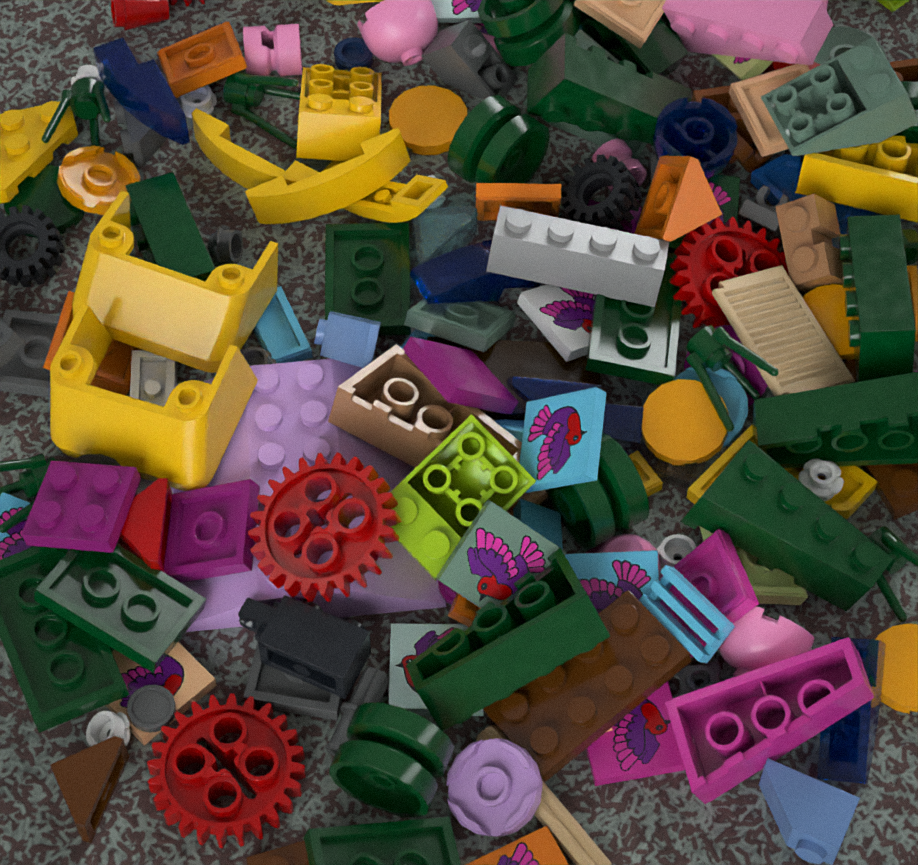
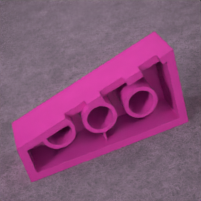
(764, 714)

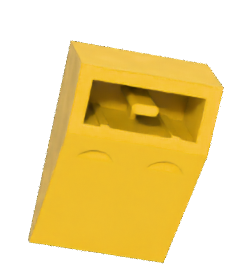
(337, 112)

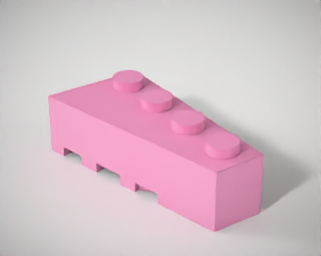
(752, 28)

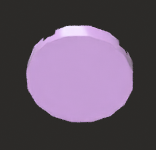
(494, 787)

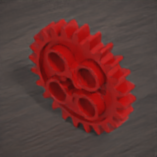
(715, 255)
(353, 549)
(191, 796)

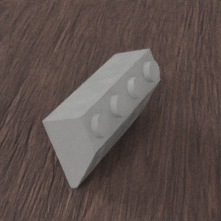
(577, 256)

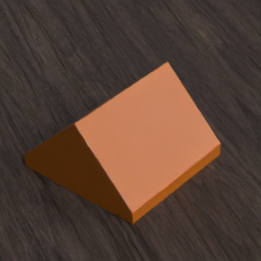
(677, 200)

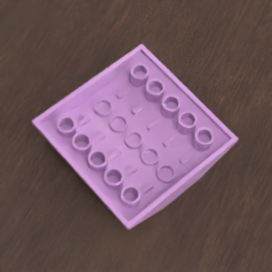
(279, 426)

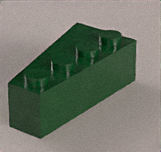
(789, 528)

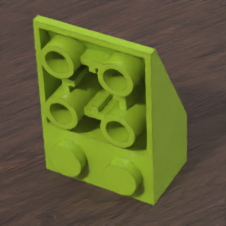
(451, 488)

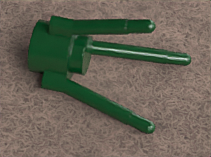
(248, 90)
(86, 101)
(711, 350)
(29, 482)
(901, 554)

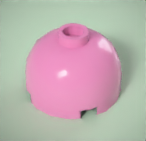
(399, 30)
(763, 641)

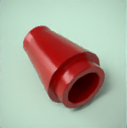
(138, 13)

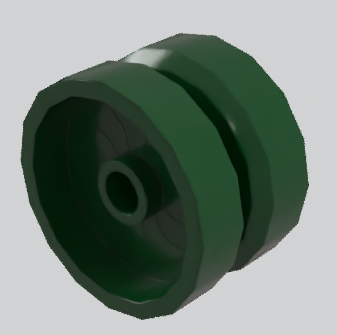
(527, 27)
(498, 144)
(598, 507)
(391, 759)

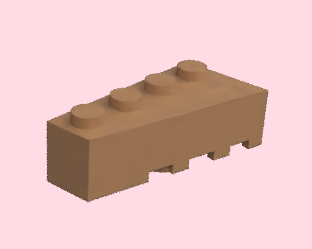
(402, 411)

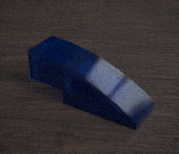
(141, 90)
(463, 277)
(619, 422)
(849, 743)

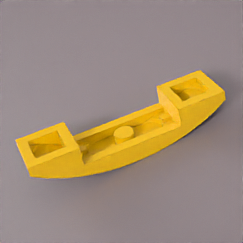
(234, 160)
(334, 187)
(396, 200)

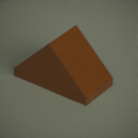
(89, 782)

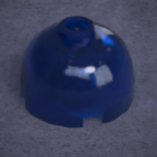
(697, 131)

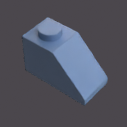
(347, 338)
(807, 811)

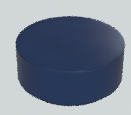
(352, 53)

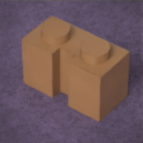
(807, 242)

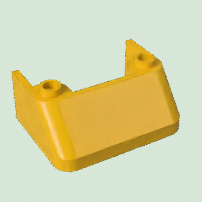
(167, 309)
(166, 441)

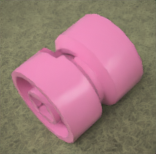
(273, 50)

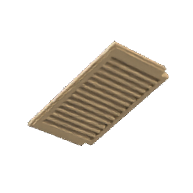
(782, 330)

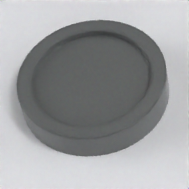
(151, 708)

